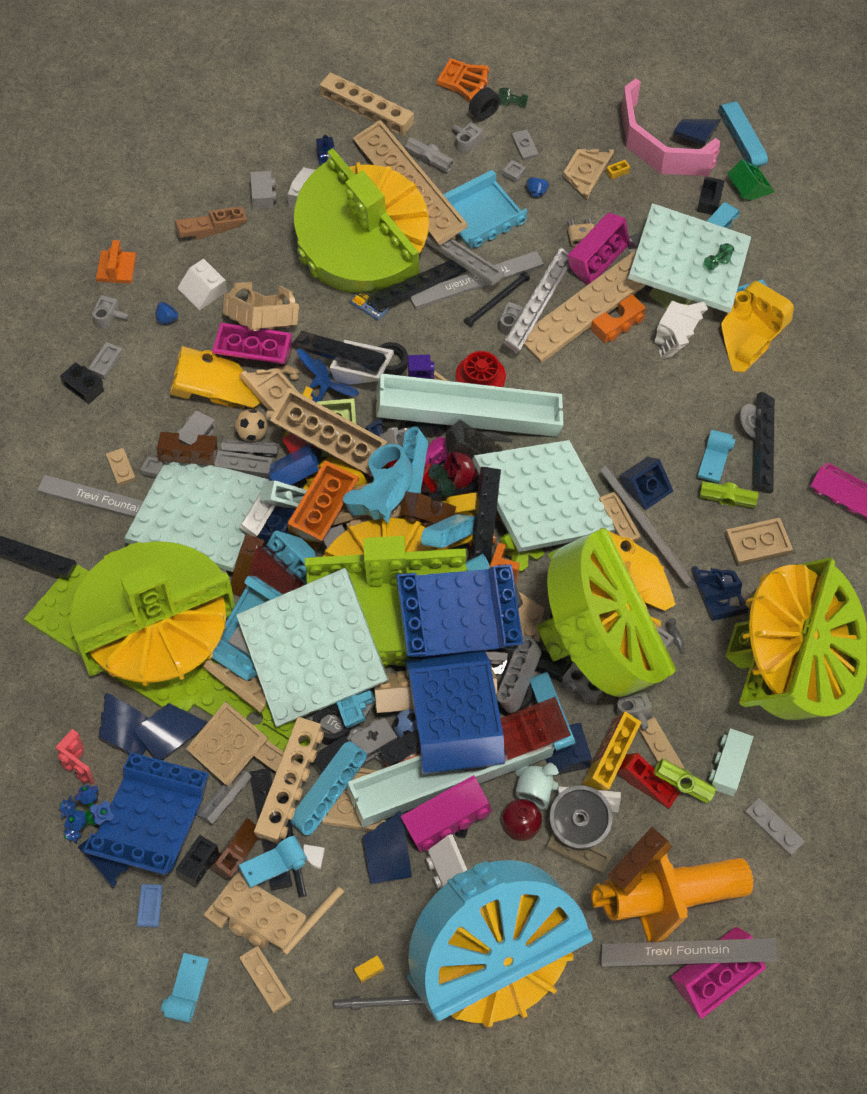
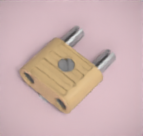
(579, 231)

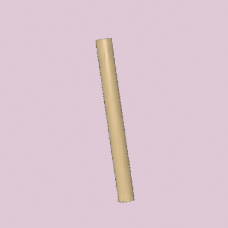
(313, 919)

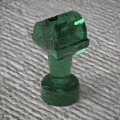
(507, 98)
(723, 256)
(439, 476)

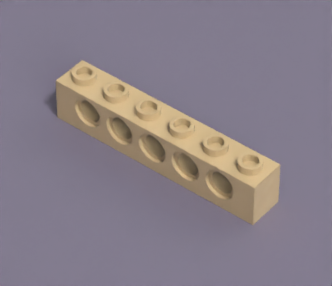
(366, 103)
(302, 730)

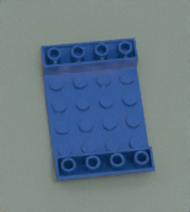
(459, 611)
(456, 712)
(150, 814)

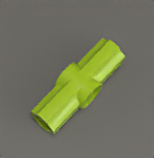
(729, 494)
(695, 785)

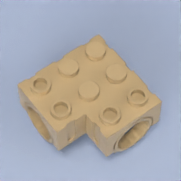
(261, 310)

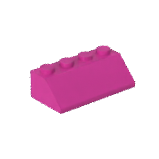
(599, 248)
(255, 345)
(841, 488)
(447, 813)
(710, 984)

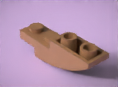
(216, 222)

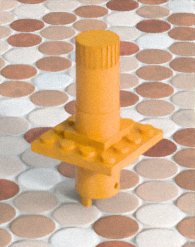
(668, 891)

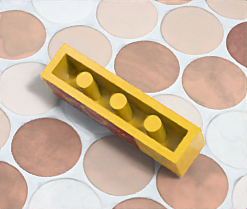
(612, 752)

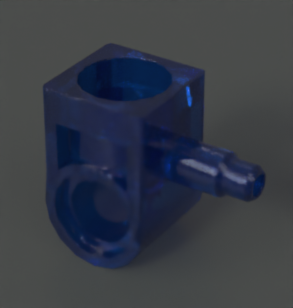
(323, 145)

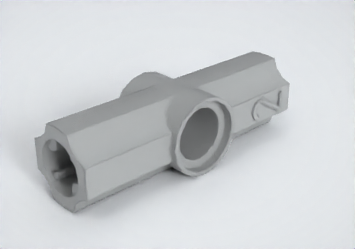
(429, 154)

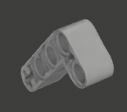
(518, 674)

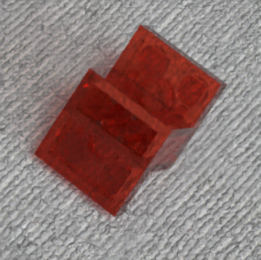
(533, 728)

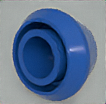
(537, 186)
(165, 313)

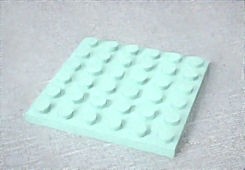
(674, 256)
(545, 495)
(197, 509)
(312, 647)

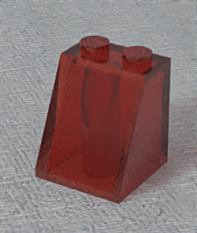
(273, 571)

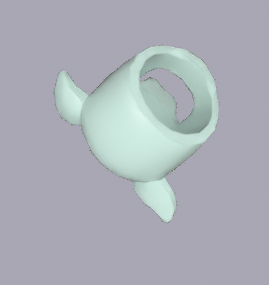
(536, 782)

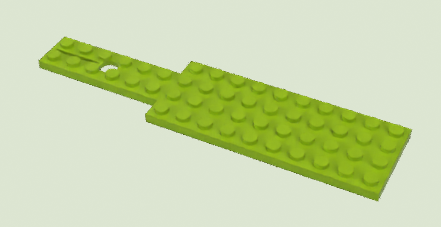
(197, 688)

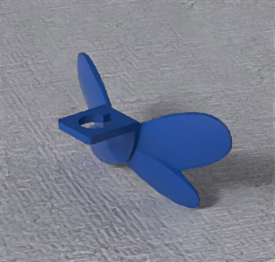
(322, 377)

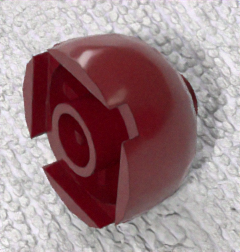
(460, 469)
(521, 819)

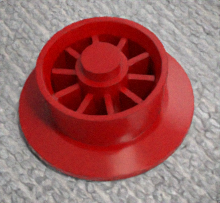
(481, 369)

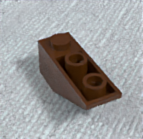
(235, 850)

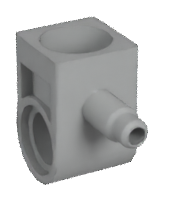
(468, 137)
(106, 311)
(509, 316)
(637, 706)

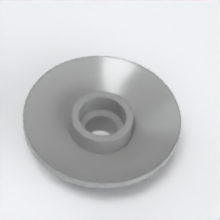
(748, 419)

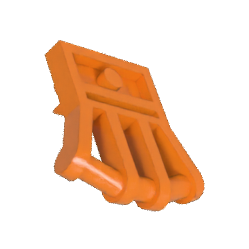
(454, 74)

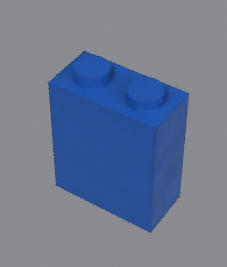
(294, 466)

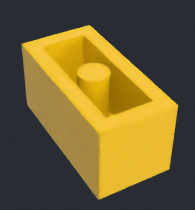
(618, 169)
(369, 969)

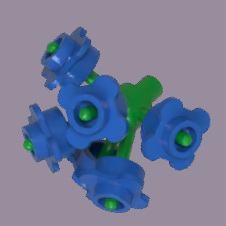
(78, 819)

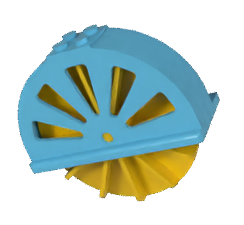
(494, 942)

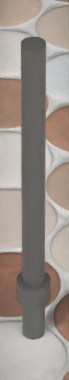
(357, 1002)

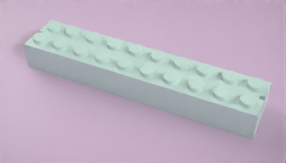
(472, 403)
(406, 787)

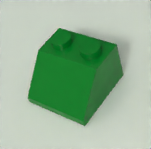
(749, 181)

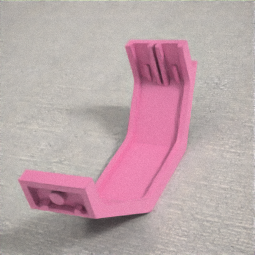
(656, 154)

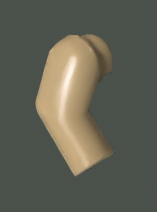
(292, 371)

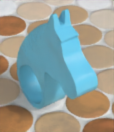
(388, 486)

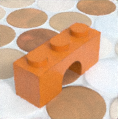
(608, 327)

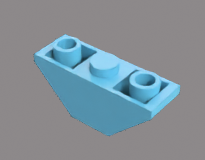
(292, 552)

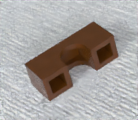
(201, 452)
(421, 508)
(648, 849)

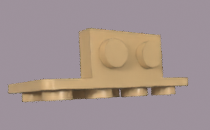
(258, 914)

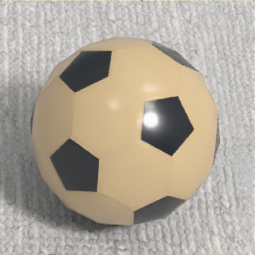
(251, 425)

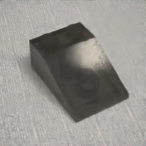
(469, 441)

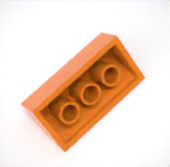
(321, 503)

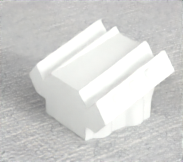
(678, 327)

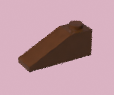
(244, 563)

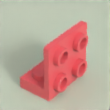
(69, 752)

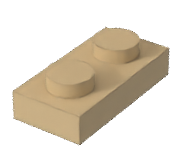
(120, 466)

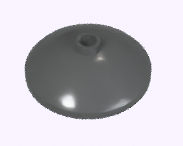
(591, 806)

